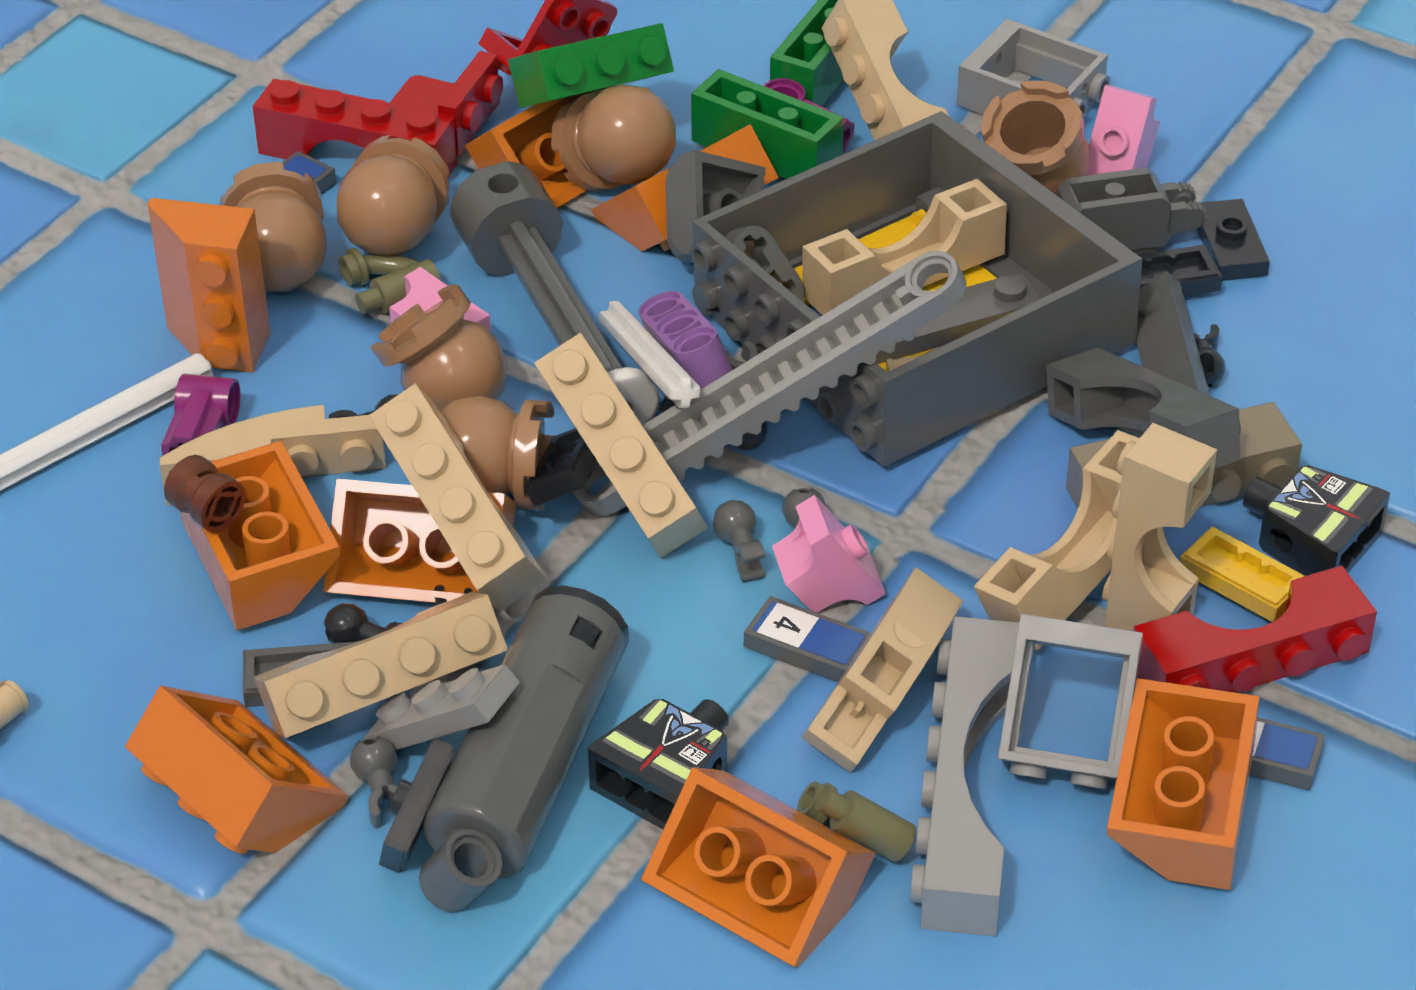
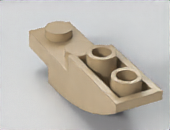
(312, 441)
(883, 670)

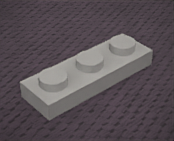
(444, 707)

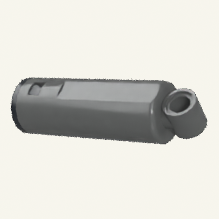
(517, 762)

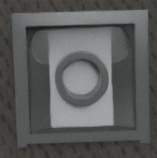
(700, 186)

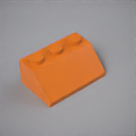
(528, 142)
(641, 211)
(211, 280)
(275, 544)
(394, 545)
(231, 770)
(1184, 780)
(756, 865)

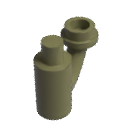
(385, 289)
(859, 819)

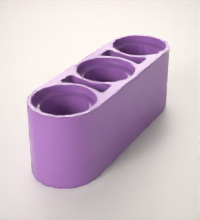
(686, 336)

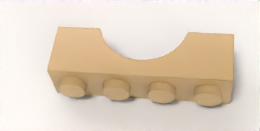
(863, 42)
(960, 221)
(621, 445)
(1161, 487)
(456, 498)
(1066, 573)
(380, 666)

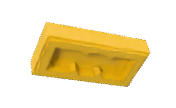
(1240, 573)

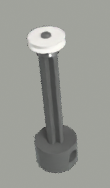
(514, 229)

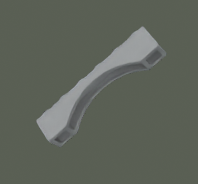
(963, 857)

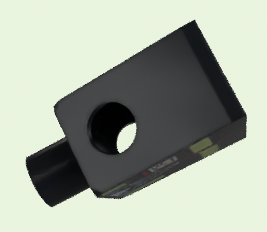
(1317, 519)
(652, 753)

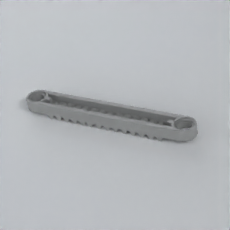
(794, 369)

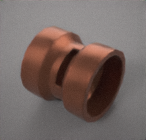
(210, 500)

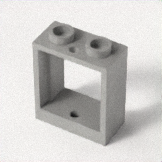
(1036, 54)
(1076, 637)

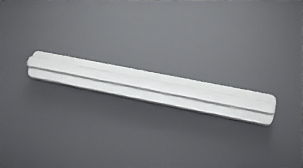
(649, 355)
(96, 422)

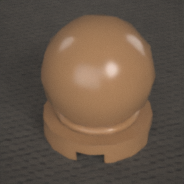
(1039, 132)
(614, 137)
(392, 196)
(286, 220)
(444, 351)
(502, 443)

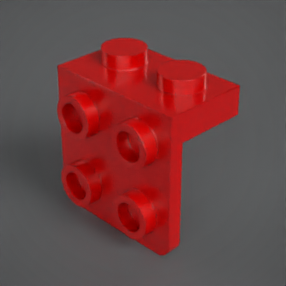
(554, 25)
(468, 99)

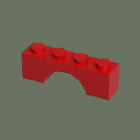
(300, 116)
(1322, 624)

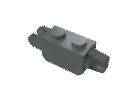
(1134, 205)

